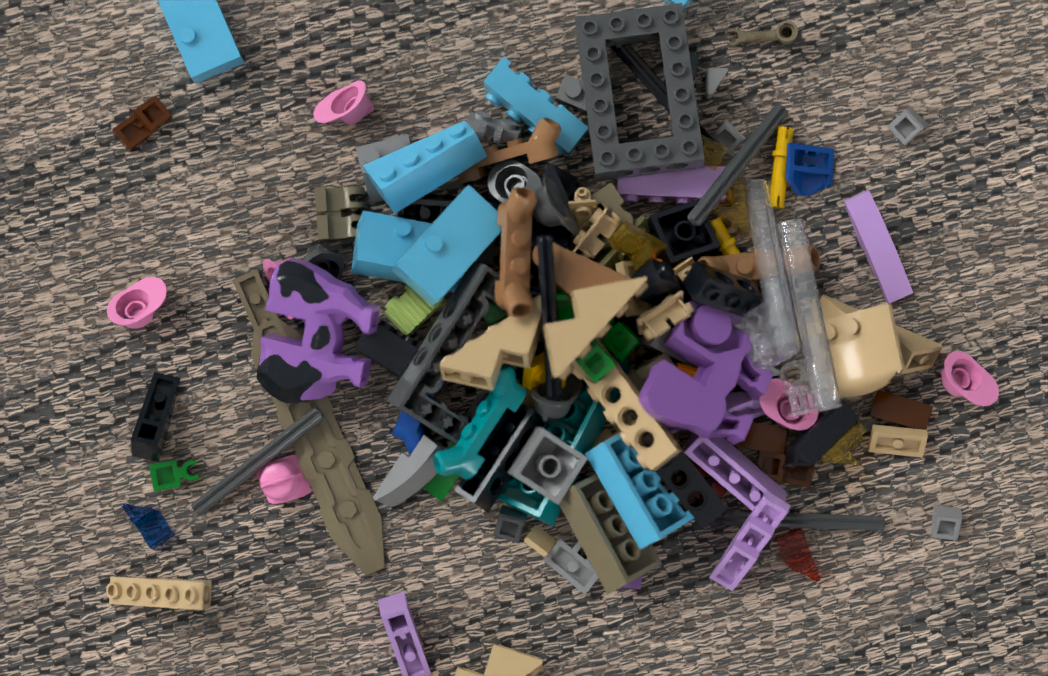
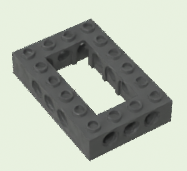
(651, 156)
(445, 338)

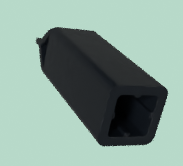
(819, 438)

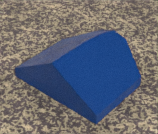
(809, 168)

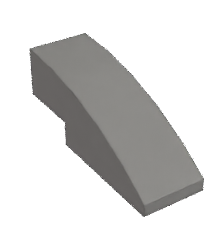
(409, 473)

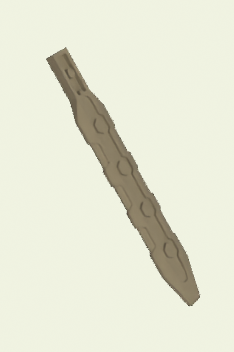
(322, 451)

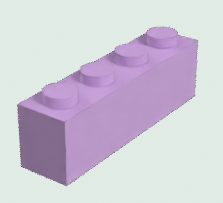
(678, 185)
(732, 469)

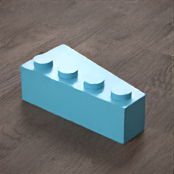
(530, 105)
(424, 165)
(636, 492)

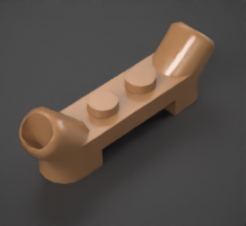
(538, 148)
(516, 224)
(745, 263)

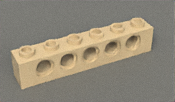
(664, 444)

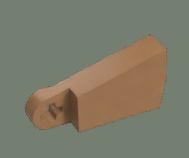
(578, 272)

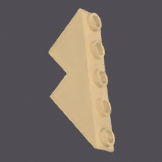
(592, 312)
(508, 342)
(916, 350)
(160, 592)
(507, 662)

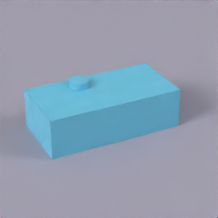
(202, 37)
(382, 243)
(449, 246)

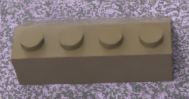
(605, 535)

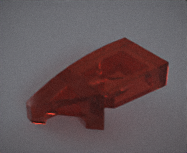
(797, 554)

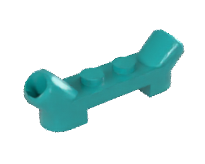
(464, 457)

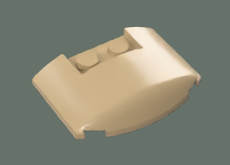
(864, 350)

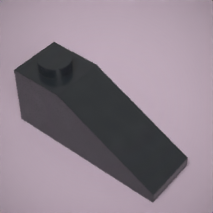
(661, 282)
(155, 417)

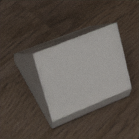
(729, 137)

